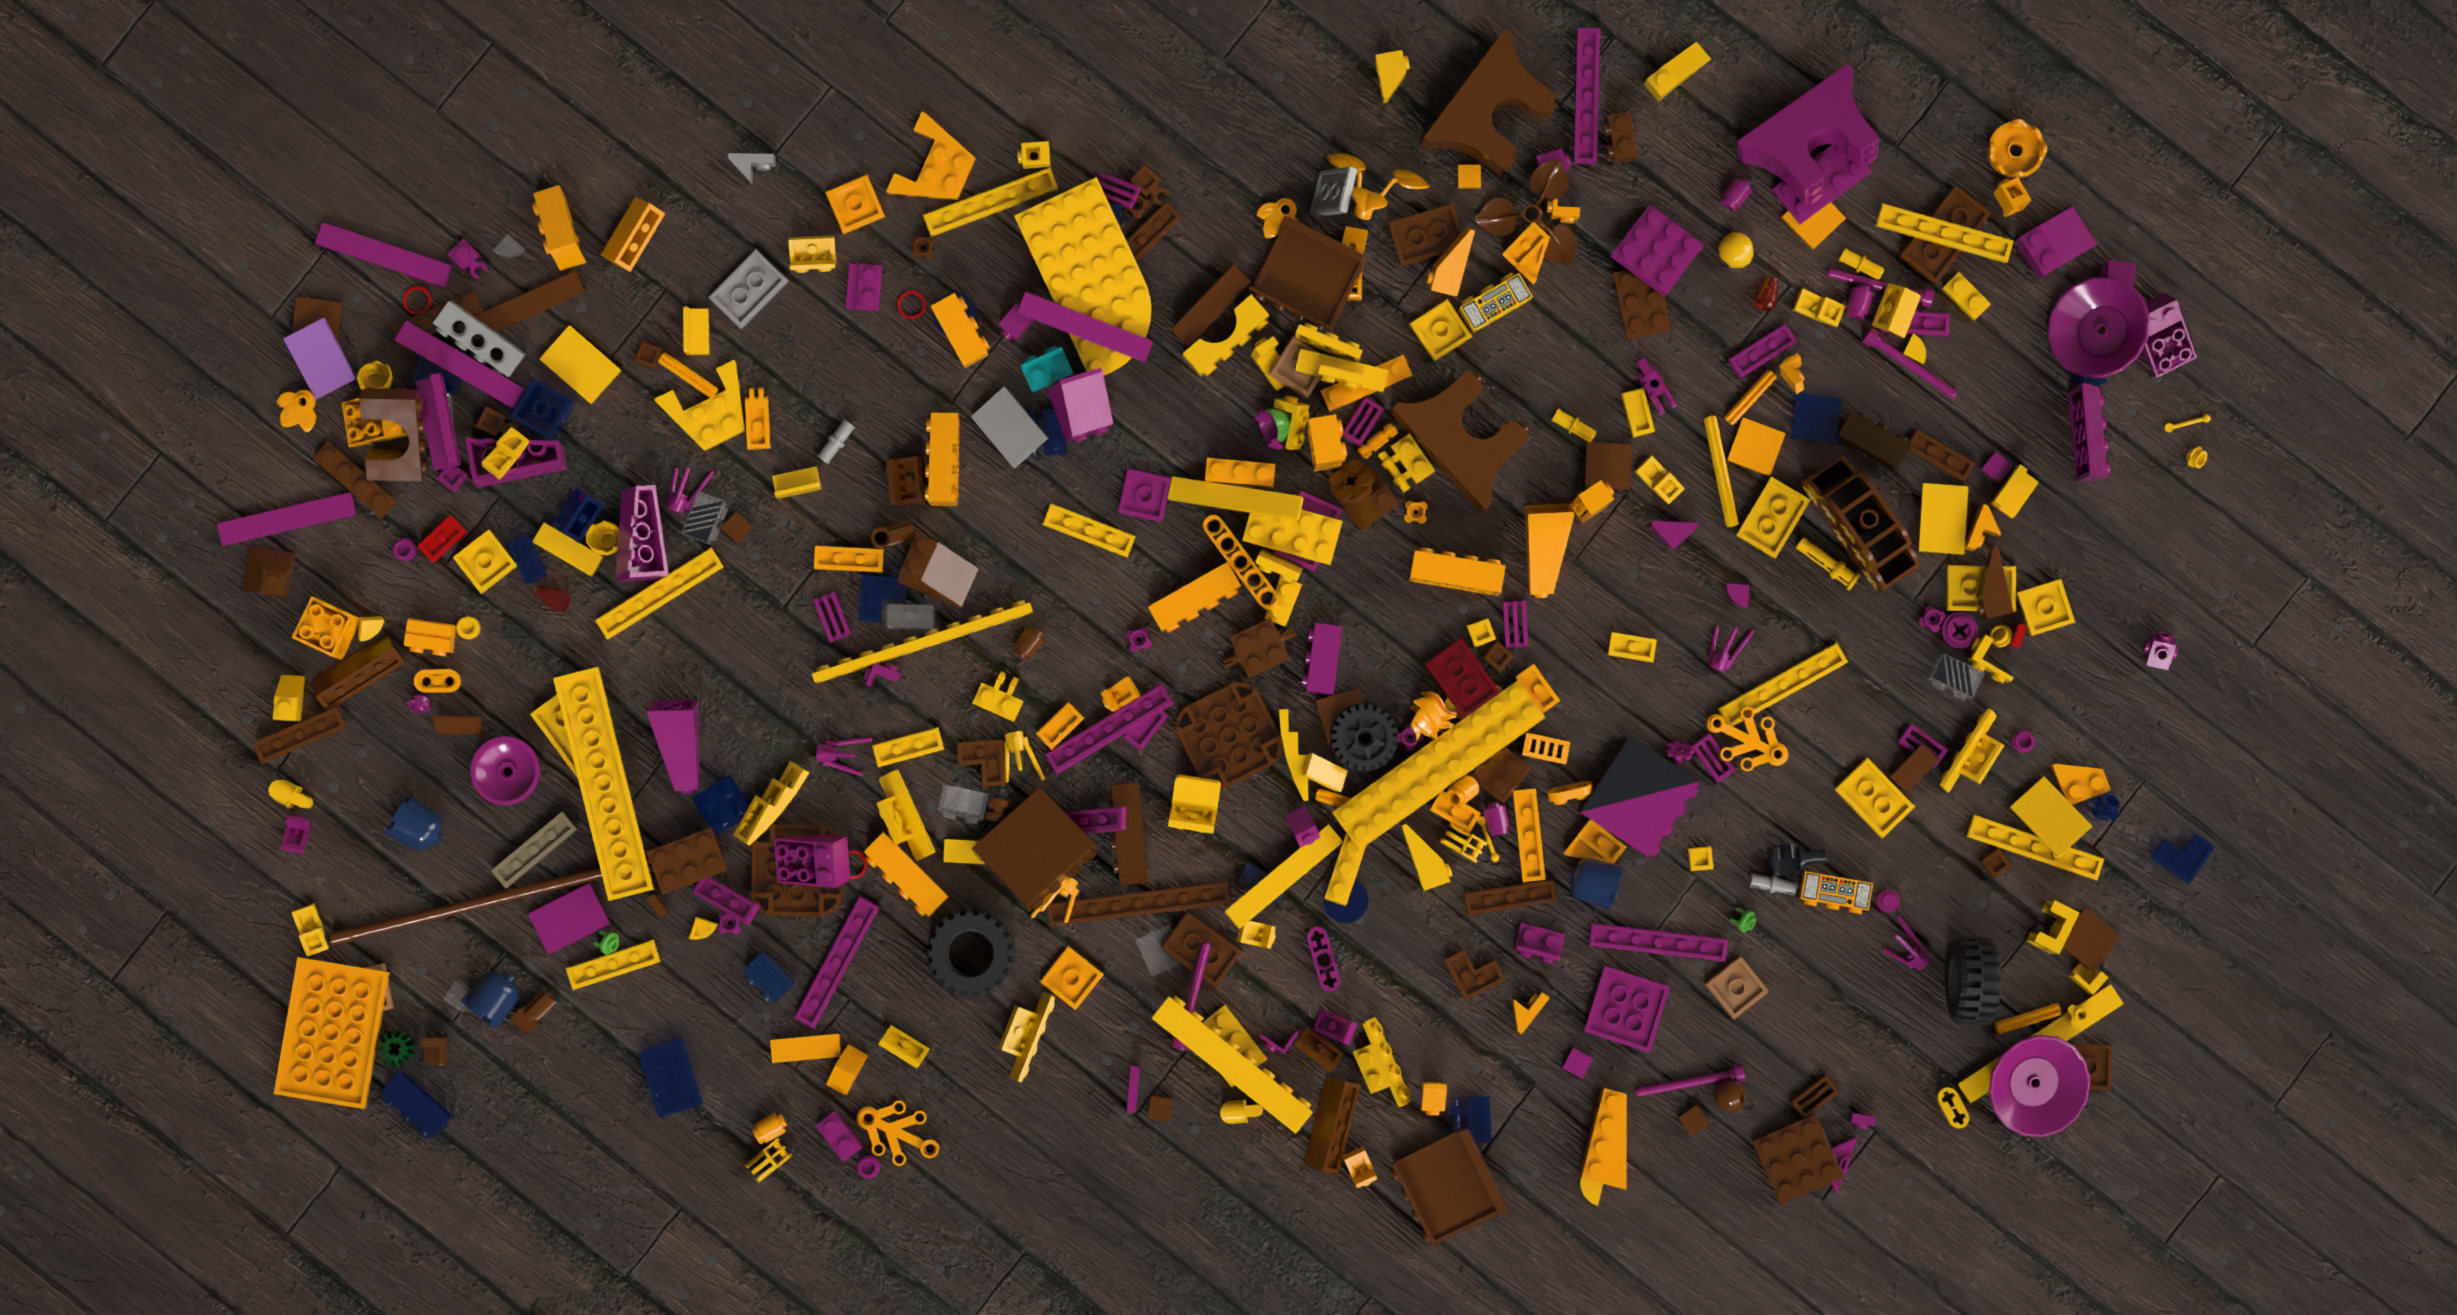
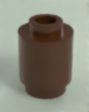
(1028, 643)

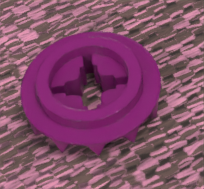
(1970, 630)

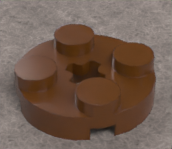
(1347, 473)

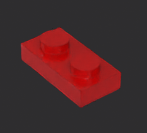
(442, 539)

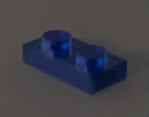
(527, 559)

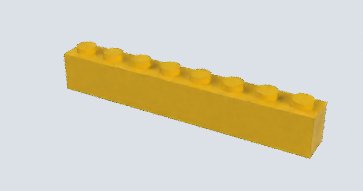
(1231, 1064)

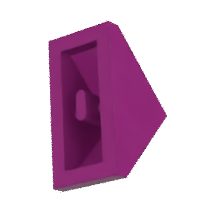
(1672, 532)

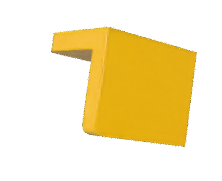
(2086, 980)

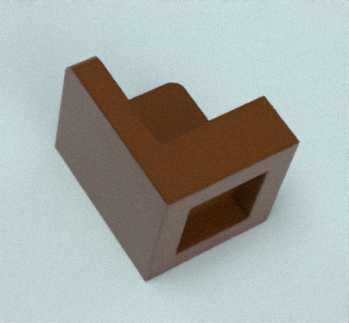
(435, 1050)

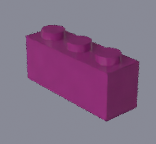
(1322, 659)

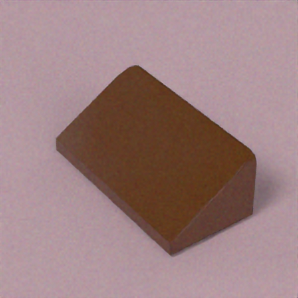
(458, 724)

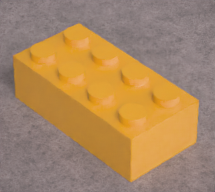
(1456, 572)

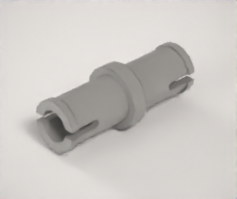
(836, 441)
(1772, 884)

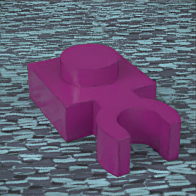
(465, 257)

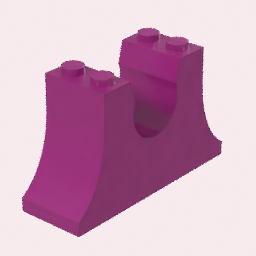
(1816, 118)

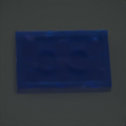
(670, 1078)

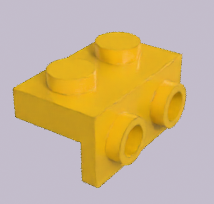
(812, 253)

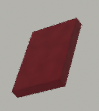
(1462, 678)

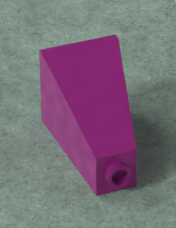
(677, 735)

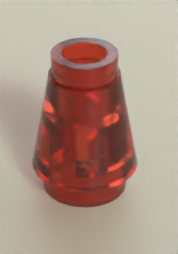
(1767, 296)
(555, 599)

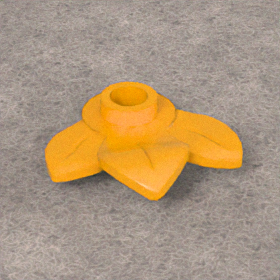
(1273, 216)
(295, 412)

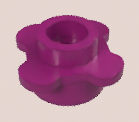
(1938, 617)
(1144, 643)
(419, 704)
(1409, 743)
(724, 927)

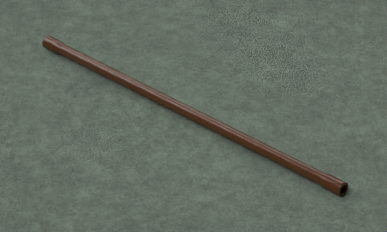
(350, 934)

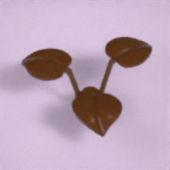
(1549, 181)

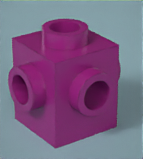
(2160, 650)

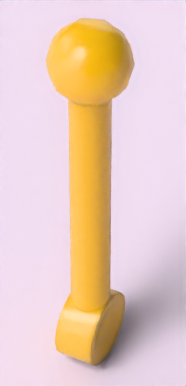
(2169, 427)
(1481, 821)

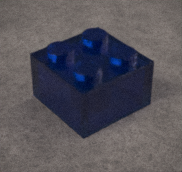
(543, 410)

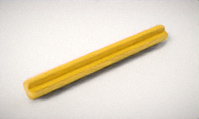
(1721, 471)

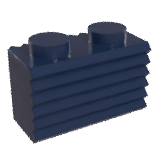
(769, 977)

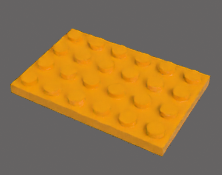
(331, 1033)

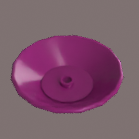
(2084, 312)
(2056, 1096)

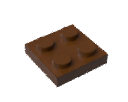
(1500, 774)

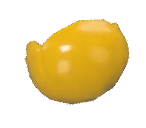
(1736, 250)
(375, 376)
(603, 538)

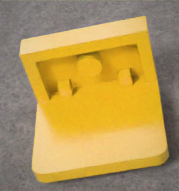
(1194, 804)

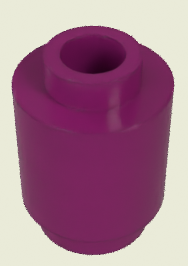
(1736, 194)
(1859, 302)
(1496, 819)

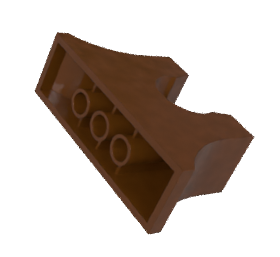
(1492, 85)
(1465, 459)

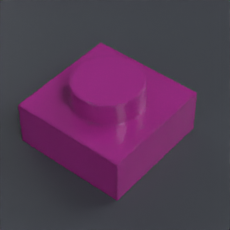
(1861, 1121)

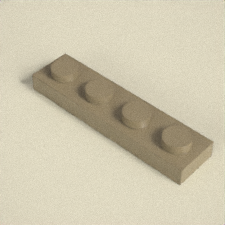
(534, 850)

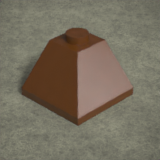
(1374, 507)
(269, 572)

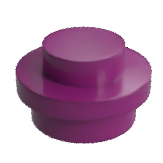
(404, 550)
(2023, 741)
(1888, 901)
(868, 1167)

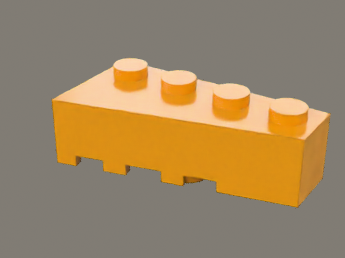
(943, 459)
(1607, 1142)

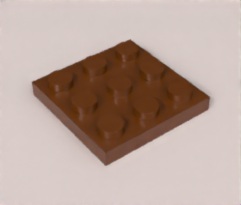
(1798, 1159)

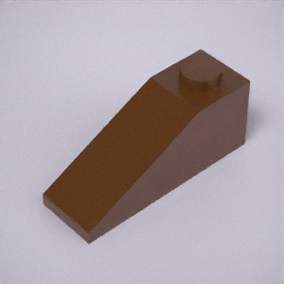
(1993, 592)

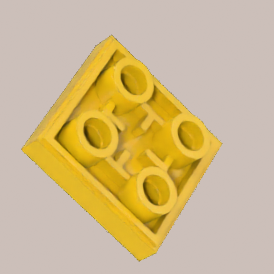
(1270, 562)

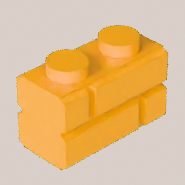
(430, 636)

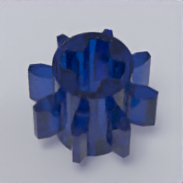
(2105, 807)

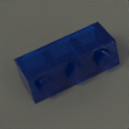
(416, 1105)

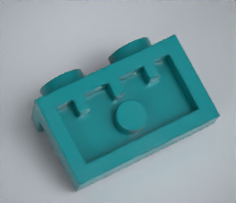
(1046, 369)

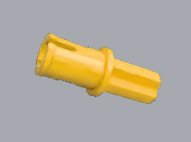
(1861, 264)
(1574, 425)

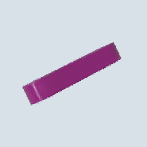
(1334, 974)

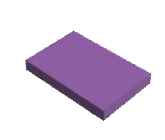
(320, 358)

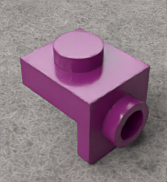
(888, 671)
(296, 834)

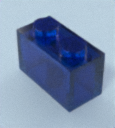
(578, 515)

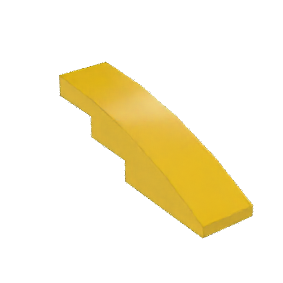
(1295, 762)
(765, 810)

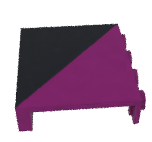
(1640, 797)

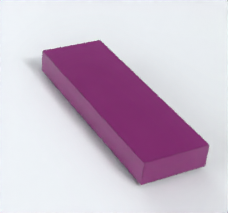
(1928, 324)
(1762, 351)
(1099, 819)
(726, 899)

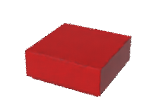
(2018, 634)

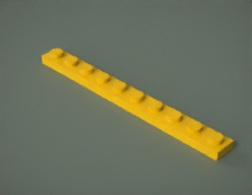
(913, 644)

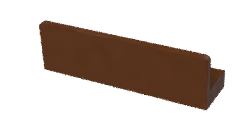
(1211, 306)
(356, 672)
(1332, 1125)

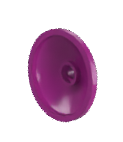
(489, 768)

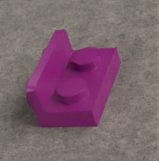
(1539, 942)

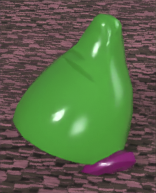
(1274, 425)

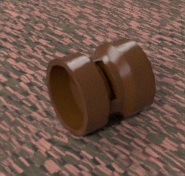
(997, 809)

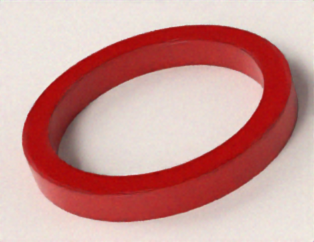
(405, 298)
(899, 305)
(864, 864)

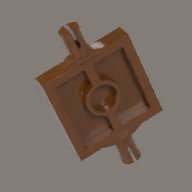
(1259, 647)

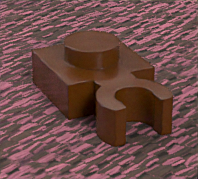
(1148, 182)
(494, 422)

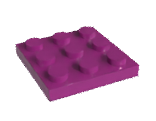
(1657, 250)
(1626, 1009)

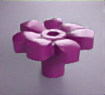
(1679, 751)

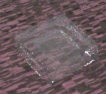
(455, 994)

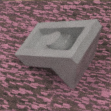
(746, 162)

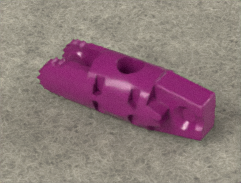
(1649, 375)

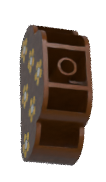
(1862, 523)

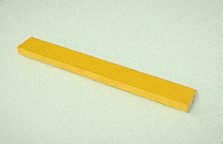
(2101, 1004)

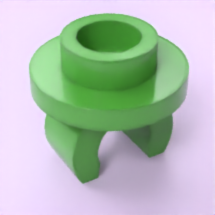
(1746, 922)
(609, 942)

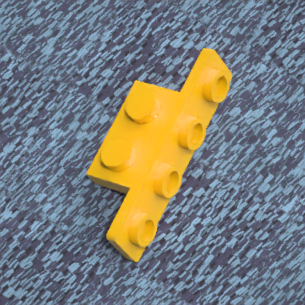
(1341, 370)
(1976, 756)
(902, 816)
(1023, 1034)
(1379, 1065)

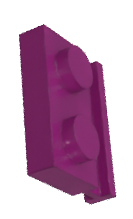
(864, 287)

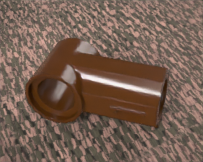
(896, 534)
(529, 1016)

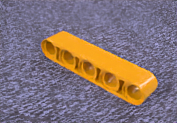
(1233, 555)

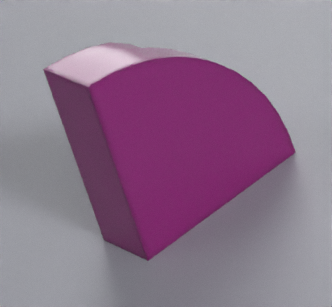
(1738, 594)

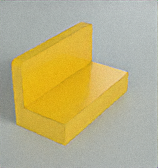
(1896, 310)
(696, 331)
(796, 482)
(2014, 492)

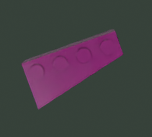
(535, 460)
(640, 537)

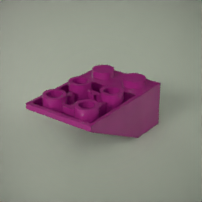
(2168, 338)
(812, 860)

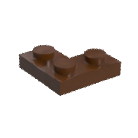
(989, 755)
(1472, 981)

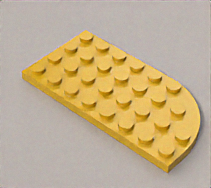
(1088, 266)

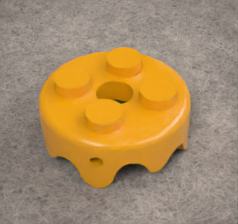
(2027, 138)

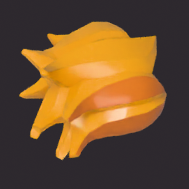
(1430, 716)

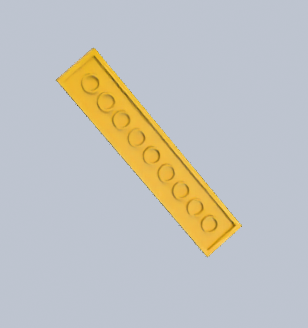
(1438, 765)
(603, 783)

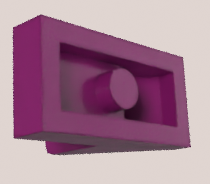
(1334, 1026)

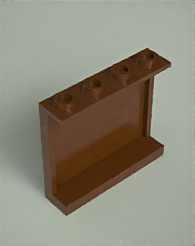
(1309, 274)
(1035, 849)
(1448, 1186)

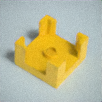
(2059, 930)

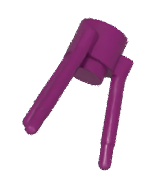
(677, 500)
(1720, 660)
(827, 753)
(1917, 957)

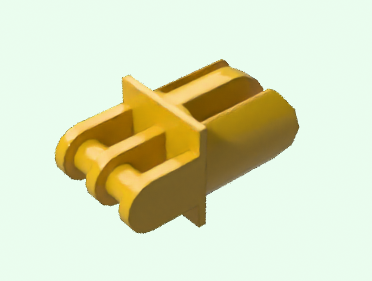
(289, 794)
(1476, 850)
(1237, 1111)
(770, 1158)

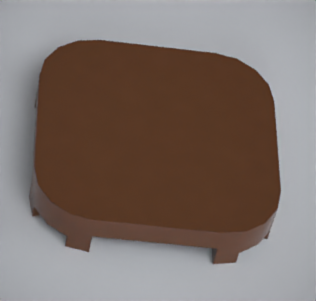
(1229, 735)
(784, 898)

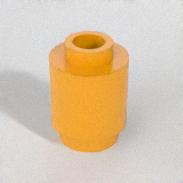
(1462, 791)
(769, 1128)

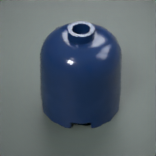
(415, 825)
(1595, 882)
(492, 997)

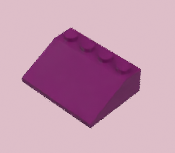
(2088, 433)

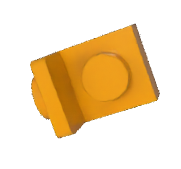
(1791, 373)

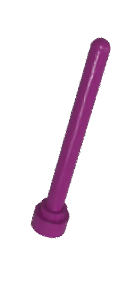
(1926, 295)
(1873, 339)
(1194, 989)
(1735, 1073)

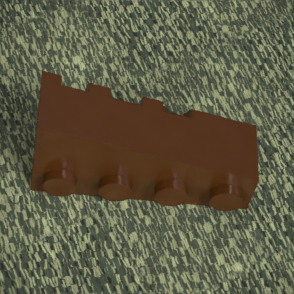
(1129, 842)

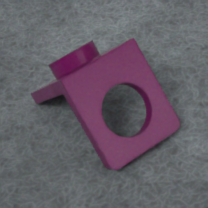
(1273, 1047)

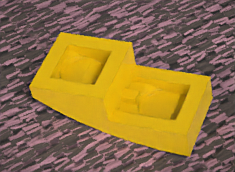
(1818, 307)
(506, 453)
(1659, 480)
(310, 929)

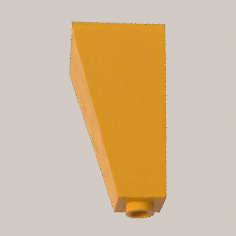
(1546, 540)

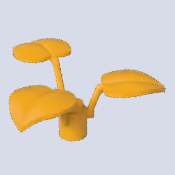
(1367, 200)

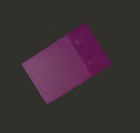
(2055, 242)

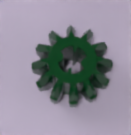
(404, 1050)

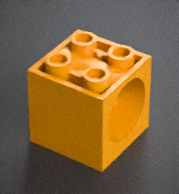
(326, 628)

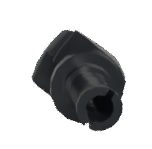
(1792, 857)

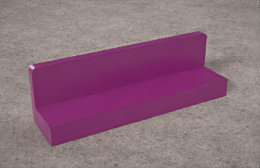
(438, 422)

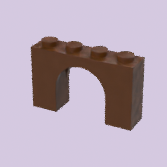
(405, 409)

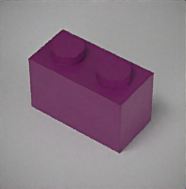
(839, 1136)

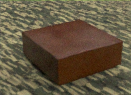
(648, 355)
(737, 527)
(1498, 656)
(1995, 863)
(658, 905)
(1160, 1108)
(1693, 1120)

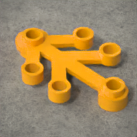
(1750, 740)
(894, 1130)

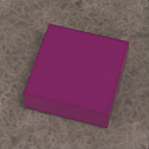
(1997, 467)
(452, 477)
(1577, 1063)

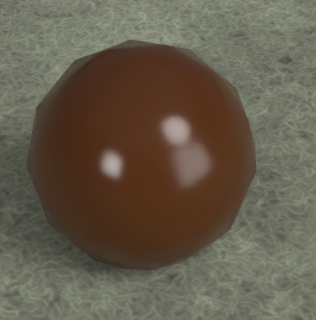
(1730, 1096)

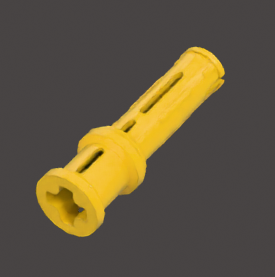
(1836, 569)

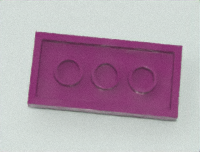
(1839, 176)

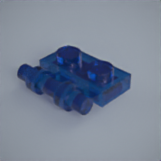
(1056, 441)
(1477, 1117)

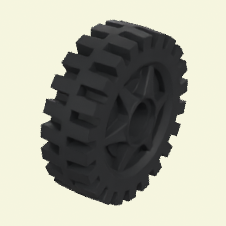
(1382, 737)

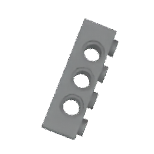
(511, 354)

